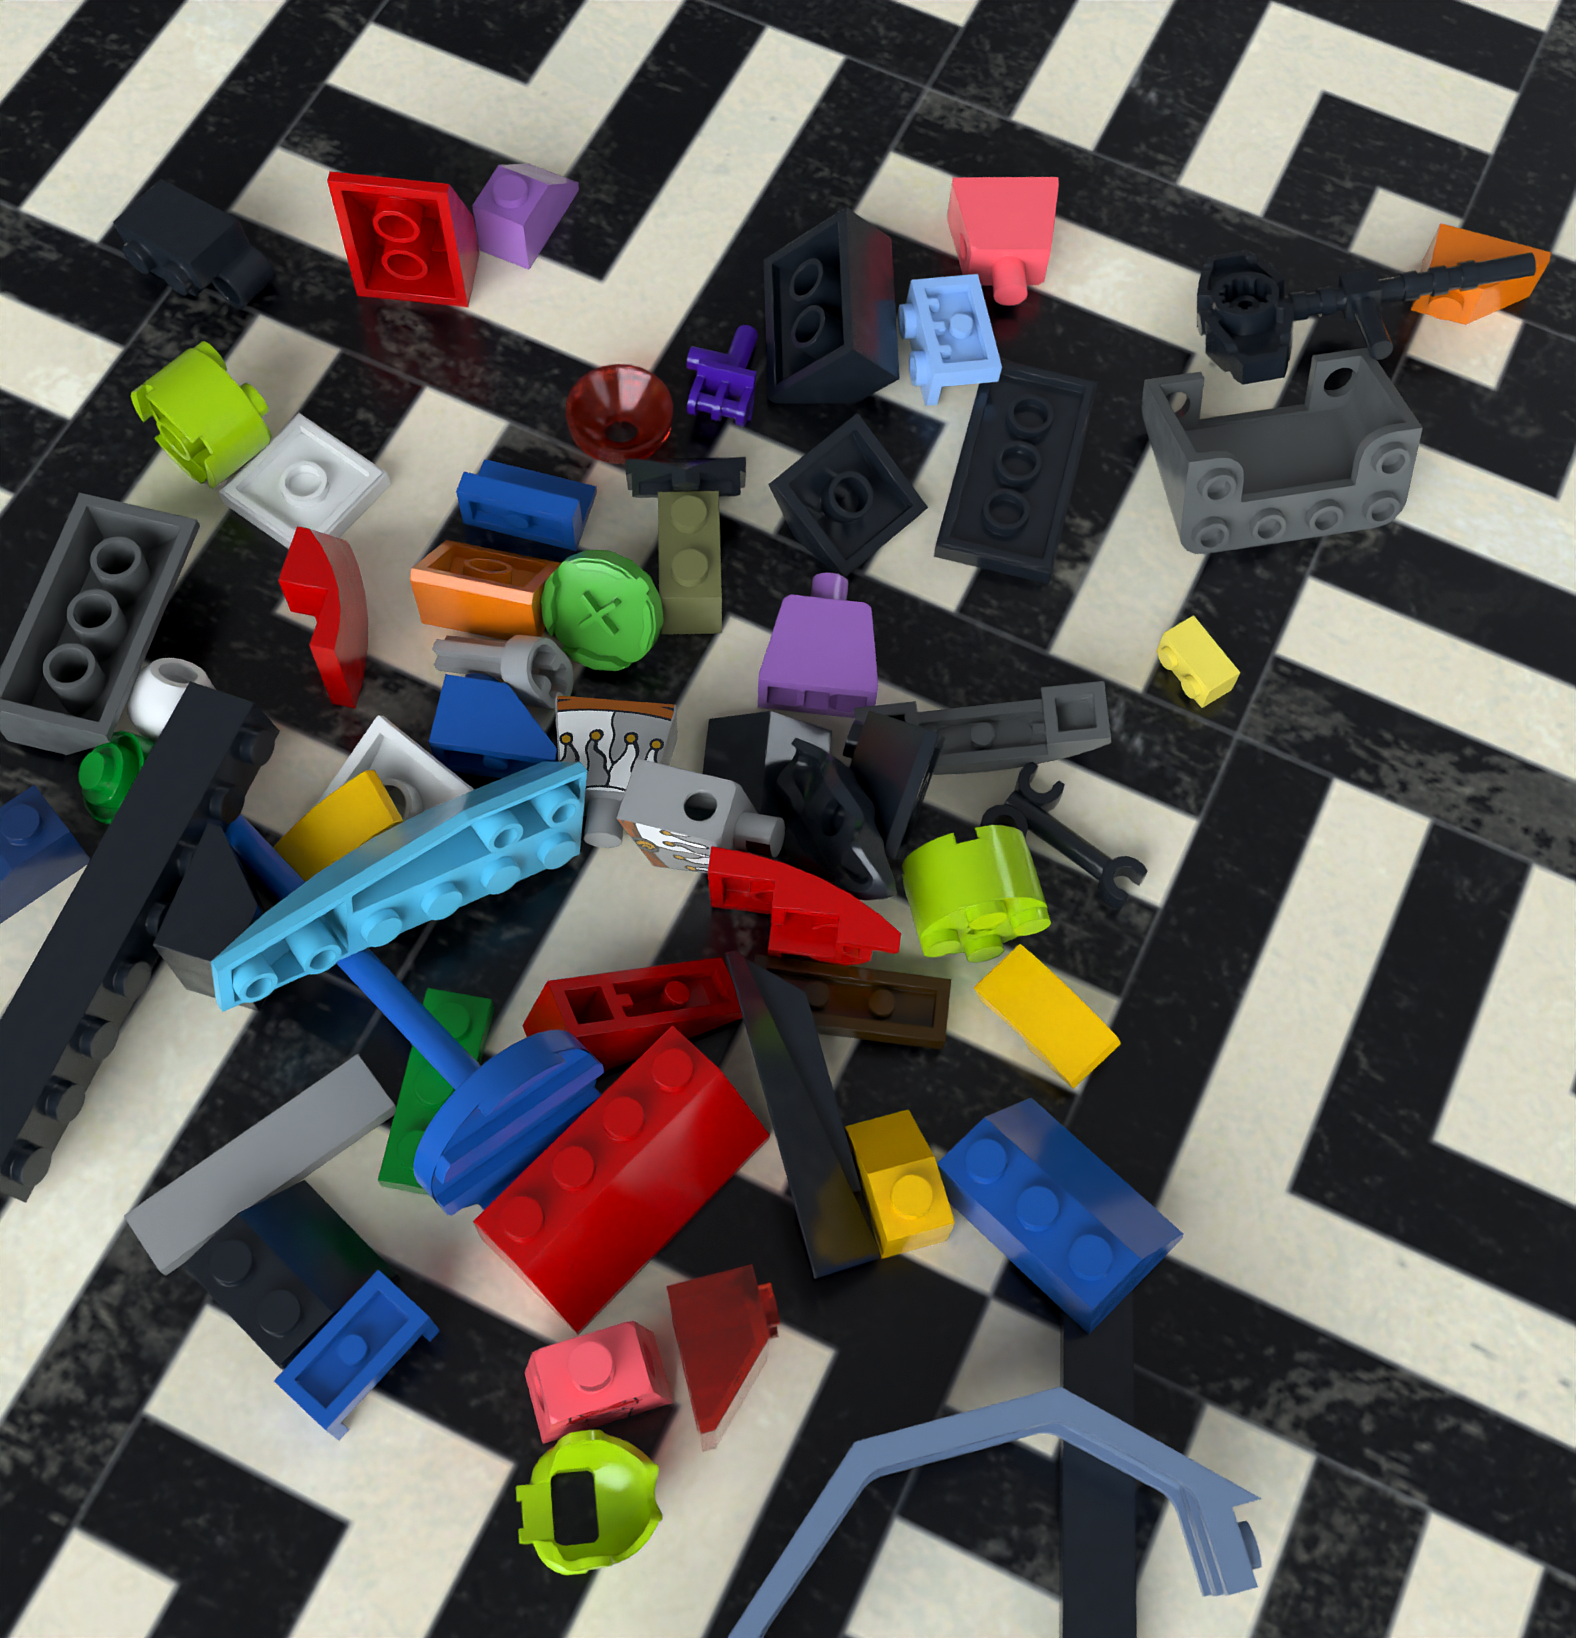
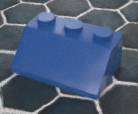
(1056, 1210)

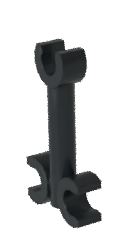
(1029, 811)

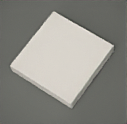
(304, 482)

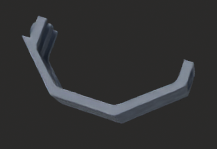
(1218, 1545)

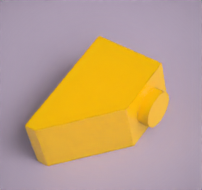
(900, 1183)

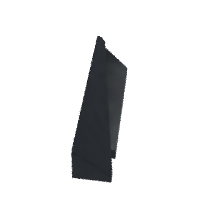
(804, 1118)

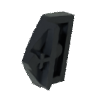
(657, 475)

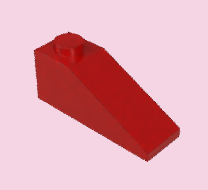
(629, 1010)

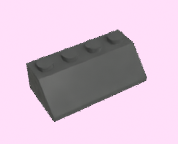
(91, 624)

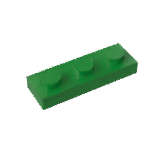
(425, 1089)

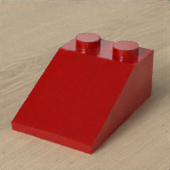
(406, 238)

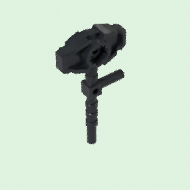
(1252, 322)

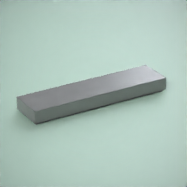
(260, 1163)

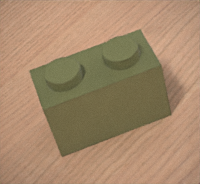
(690, 562)

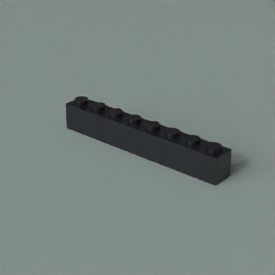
(104, 937)

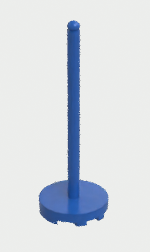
(500, 1110)

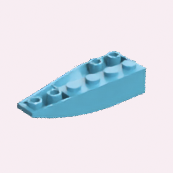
(410, 877)

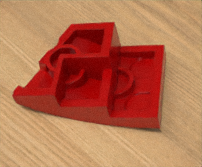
(326, 583)
(808, 914)

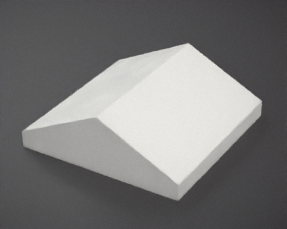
(405, 768)

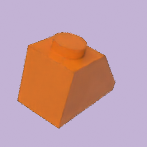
(1460, 245)

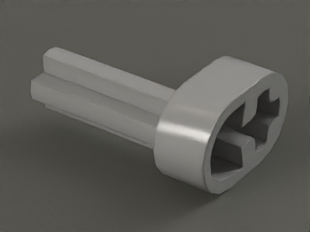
(512, 663)

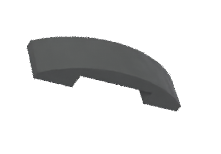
(1012, 733)

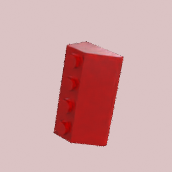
(622, 1179)

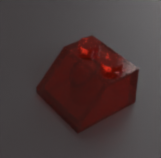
(722, 1342)

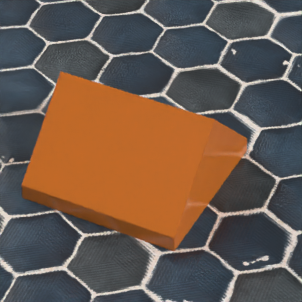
(481, 590)

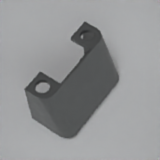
(1284, 470)

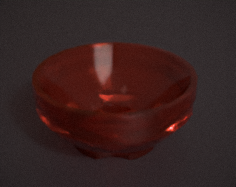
(615, 395)

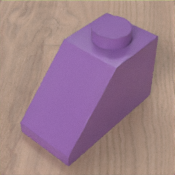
(520, 211)

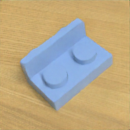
(948, 334)

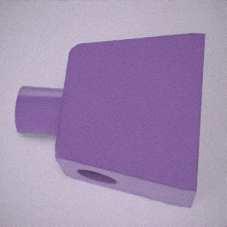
(820, 653)

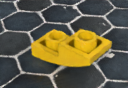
(339, 825)
(1047, 1016)

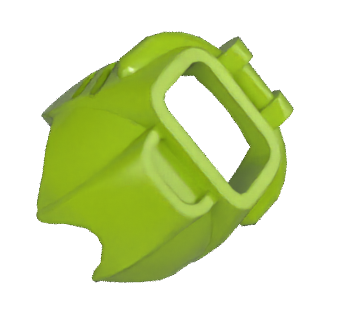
(623, 1497)

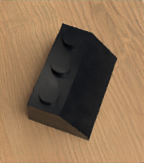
(831, 314)

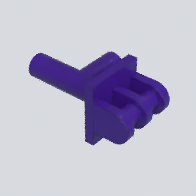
(722, 380)

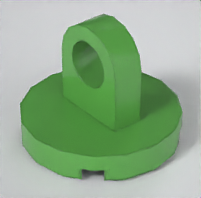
(602, 609)

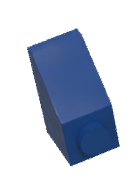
(486, 729)

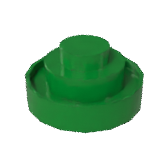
(110, 772)

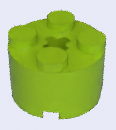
(204, 415)
(974, 893)

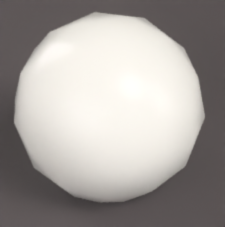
(159, 691)

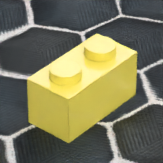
(1197, 662)

